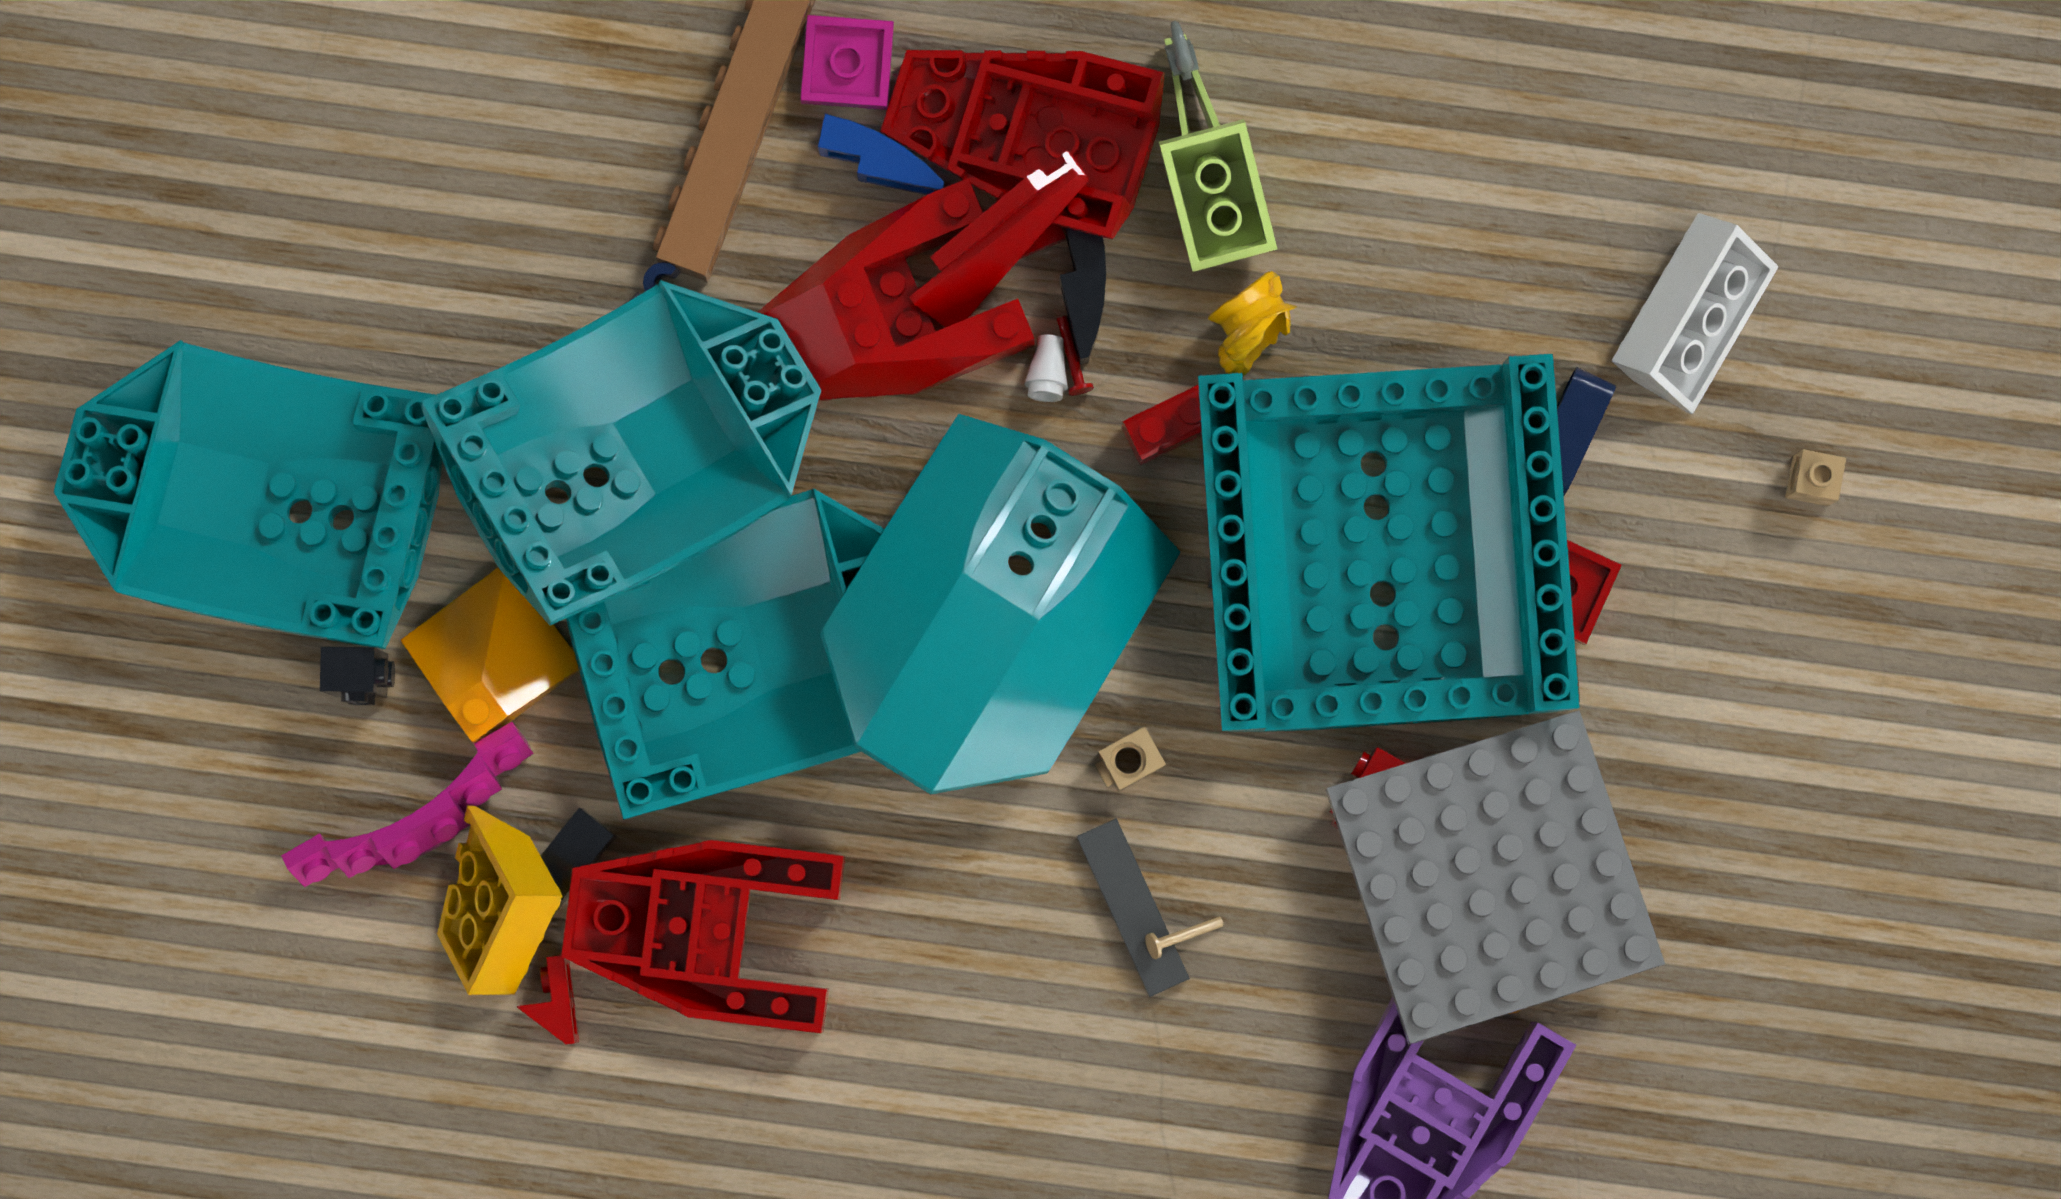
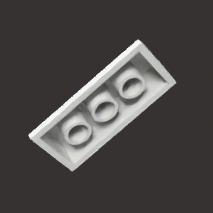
(1695, 312)

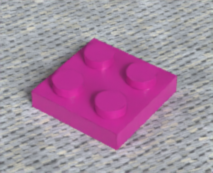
(847, 62)

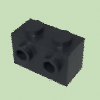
(356, 674)

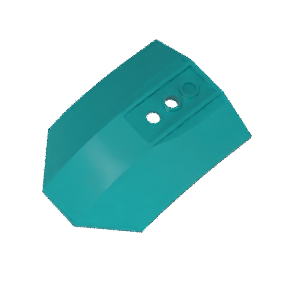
(670, 395)
(192, 482)
(955, 658)
(775, 700)

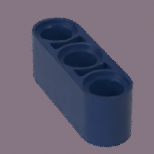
(1579, 416)

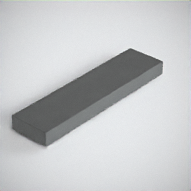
(1131, 905)

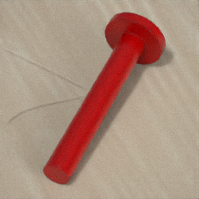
(1080, 386)

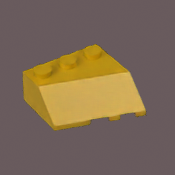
(497, 906)

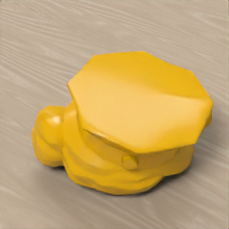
(1252, 323)

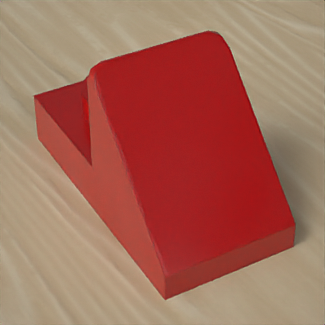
(559, 1014)

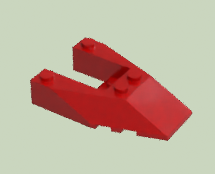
(856, 315)
(678, 926)

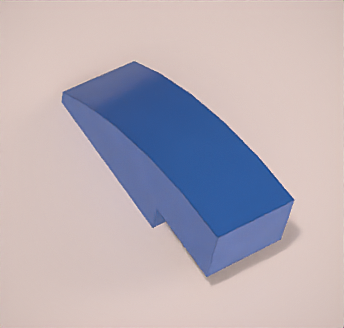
(879, 157)

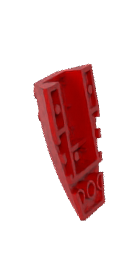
(1019, 112)

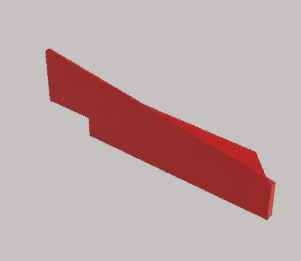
(996, 240)

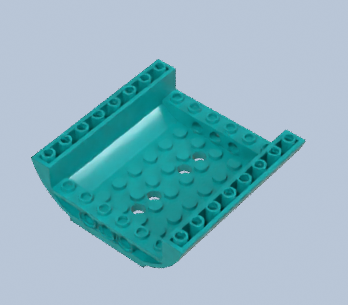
(1465, 546)

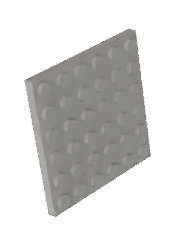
(1494, 877)

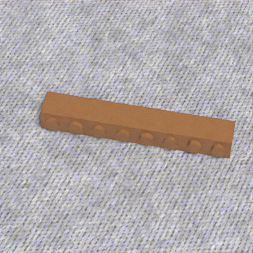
(731, 135)

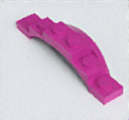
(422, 829)

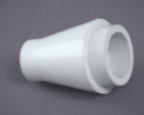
(1047, 370)

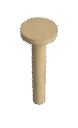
(1155, 945)

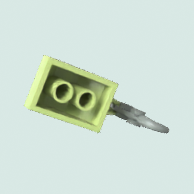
(1212, 175)

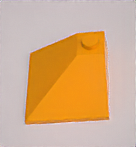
(490, 655)

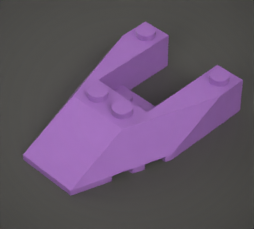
(1425, 1131)

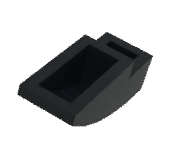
(1084, 290)
(576, 845)

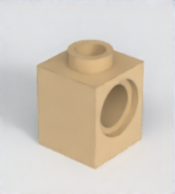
(1815, 477)
(1143, 745)

